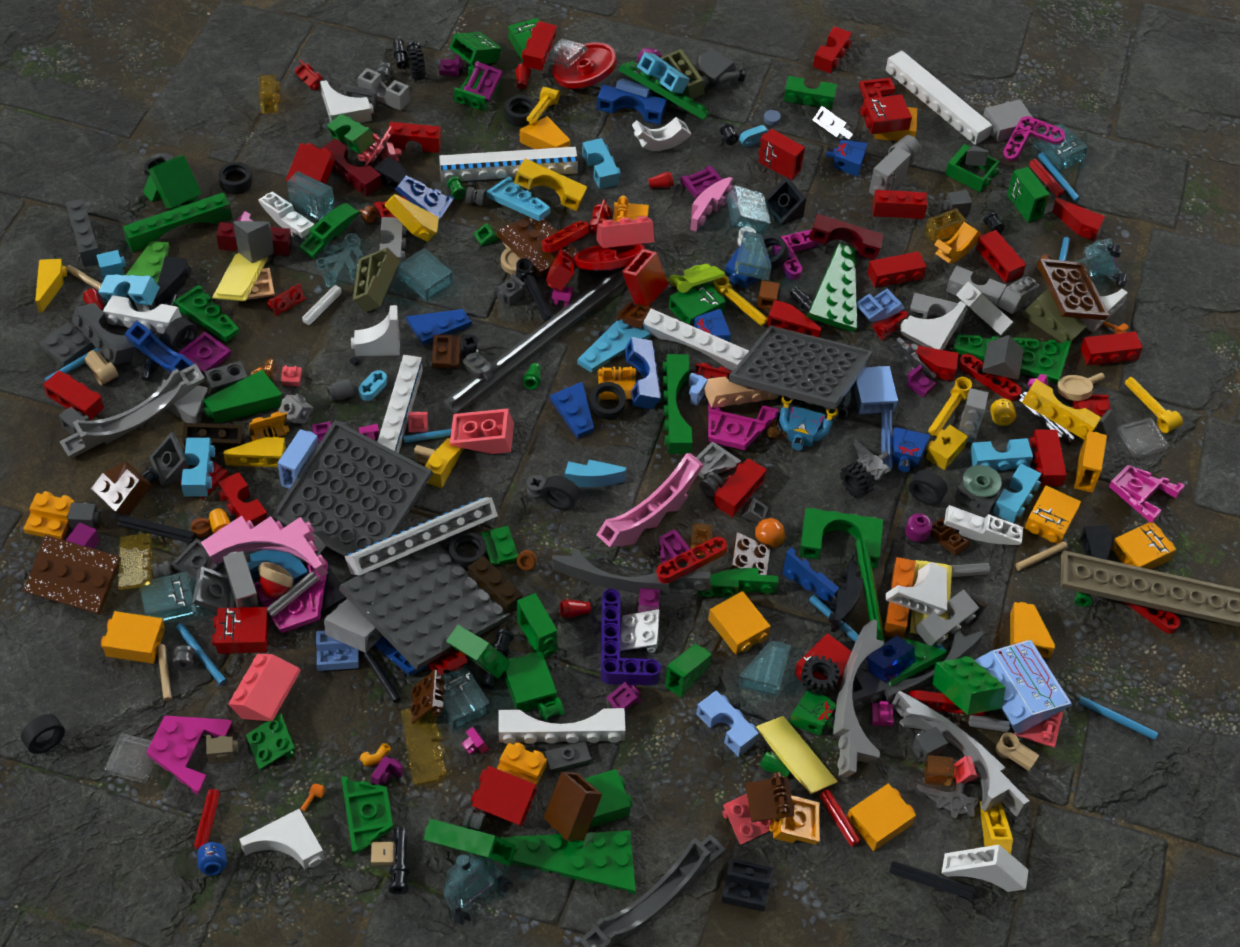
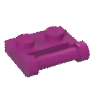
(487, 83)
(696, 187)

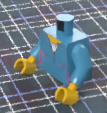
(804, 425)

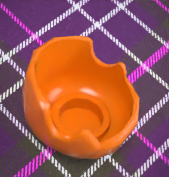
(770, 532)

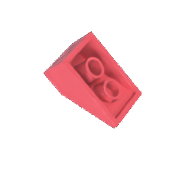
(483, 431)

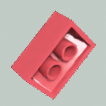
(625, 232)
(264, 688)

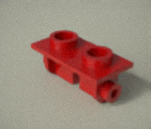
(306, 73)
(600, 213)
(286, 300)
(889, 325)
(707, 371)

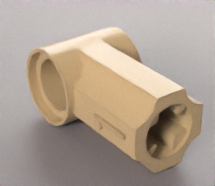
(103, 371)
(1017, 752)

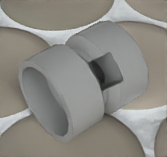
(908, 144)

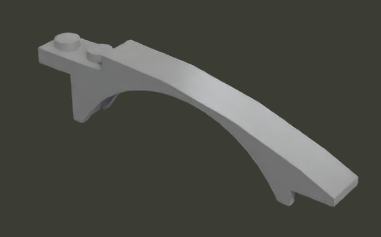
(107, 430)
(853, 742)
(995, 785)

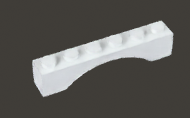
(671, 329)
(604, 726)

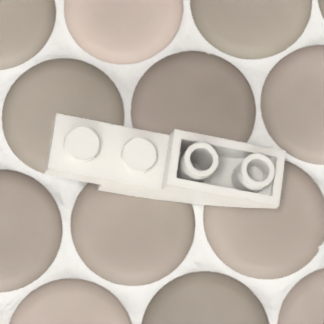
(284, 215)
(983, 529)

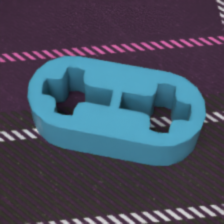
(752, 136)
(370, 384)

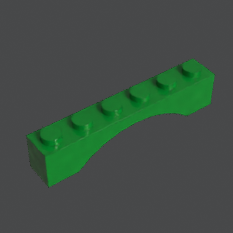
(210, 210)
(679, 432)

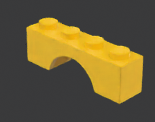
(532, 175)
(1042, 400)

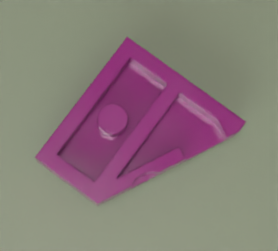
(671, 545)

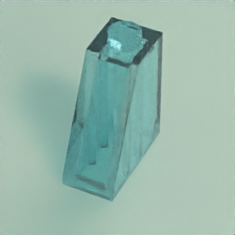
(753, 257)
(766, 669)

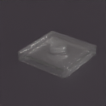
(566, 53)
(1142, 438)
(130, 758)

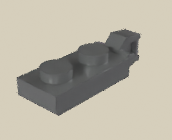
(478, 366)

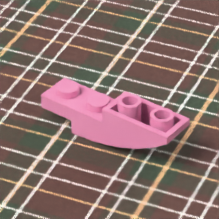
(709, 200)

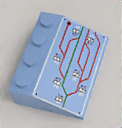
(1031, 688)

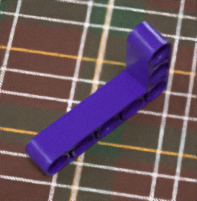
(612, 644)

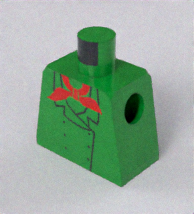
(814, 713)

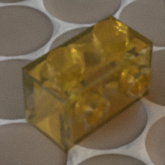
(269, 93)
(943, 226)

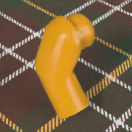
(374, 759)

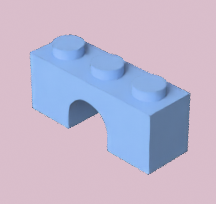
(717, 710)

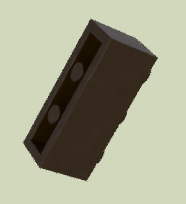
(221, 435)
(495, 584)

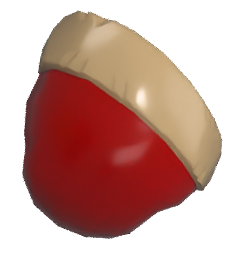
(274, 580)

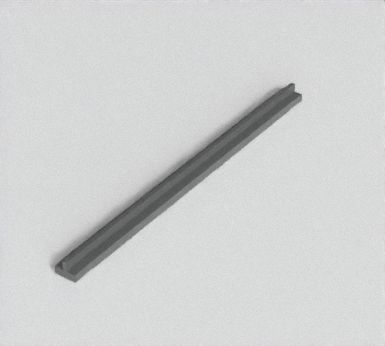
(538, 339)

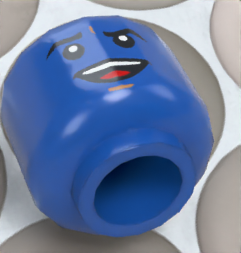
(211, 858)

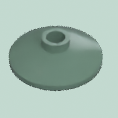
(983, 475)

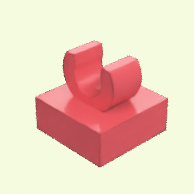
(391, 152)
(291, 376)
(418, 421)
(965, 770)

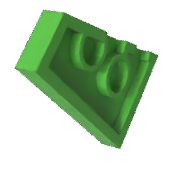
(151, 260)

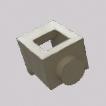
(221, 749)

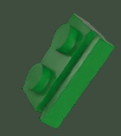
(500, 546)

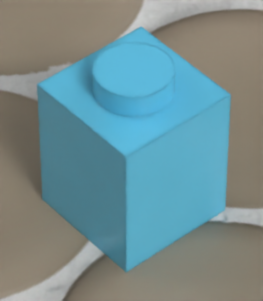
(111, 263)

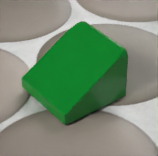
(150, 190)
(486, 235)

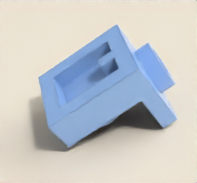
(697, 386)

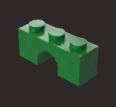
(798, 93)
(356, 135)

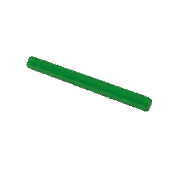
(869, 585)

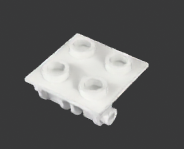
(640, 631)

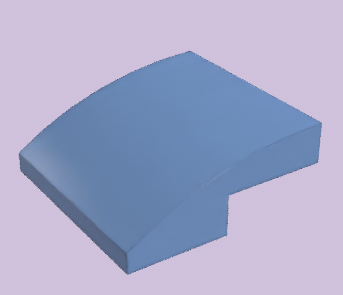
(634, 87)
(881, 306)
(334, 654)

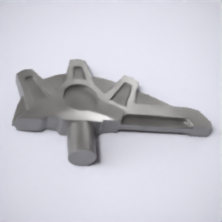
(908, 354)
(872, 462)
(954, 802)

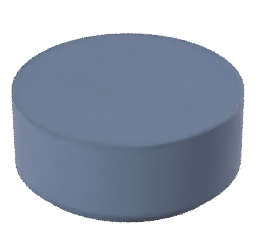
(772, 117)

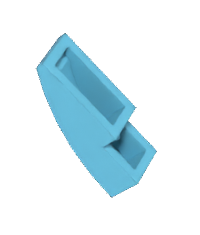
(595, 474)

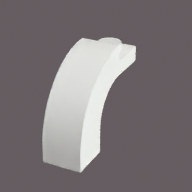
(662, 138)

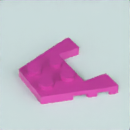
(737, 430)
(1138, 485)
(303, 609)
(177, 741)

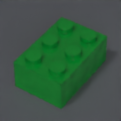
(968, 685)

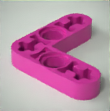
(1028, 131)
(803, 238)

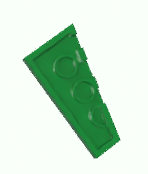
(203, 311)

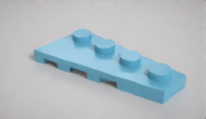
(516, 198)

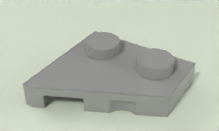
(716, 460)

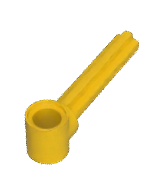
(547, 98)
(725, 289)
(958, 393)
(1166, 419)

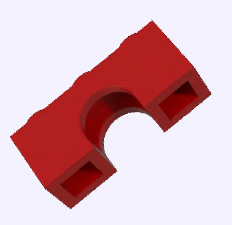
(837, 43)
(426, 135)
(234, 491)

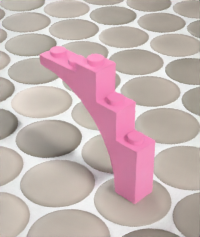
(648, 514)
(267, 535)

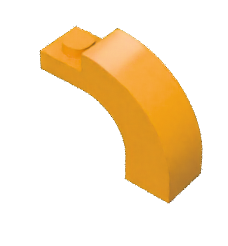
(959, 244)

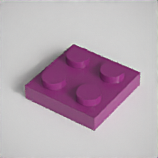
(206, 352)

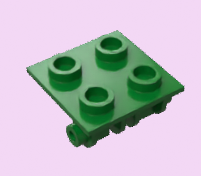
(271, 742)

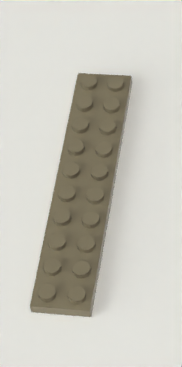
(1150, 588)

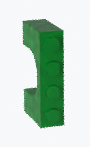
(820, 522)

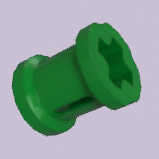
(456, 188)
(1080, 597)
(551, 709)

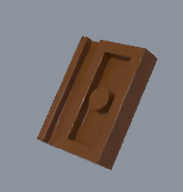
(634, 314)
(446, 351)

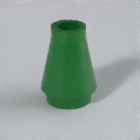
(532, 377)
(772, 764)

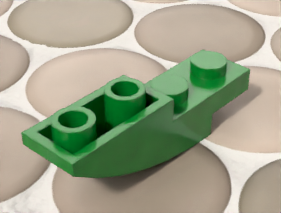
(327, 228)
(748, 580)

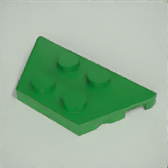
(925, 657)
(367, 812)

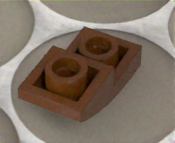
(948, 537)

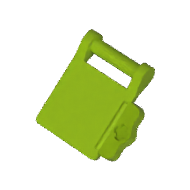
(695, 276)

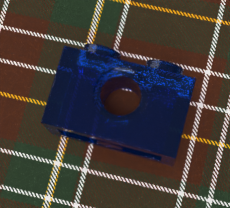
(891, 659)

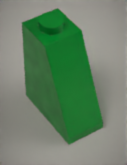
(687, 669)

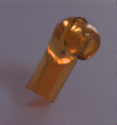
(267, 368)
(775, 429)

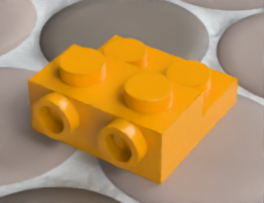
(48, 515)
(522, 763)
(802, 826)

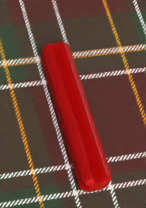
(1048, 180)
(207, 818)
(840, 818)

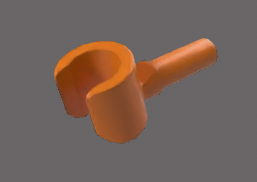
(1118, 329)
(316, 790)

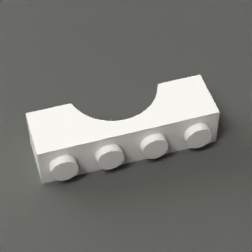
(121, 313)

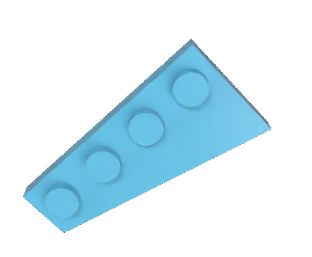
(610, 345)

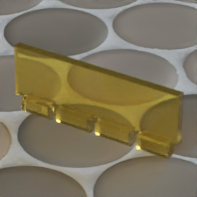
(136, 561)
(423, 748)

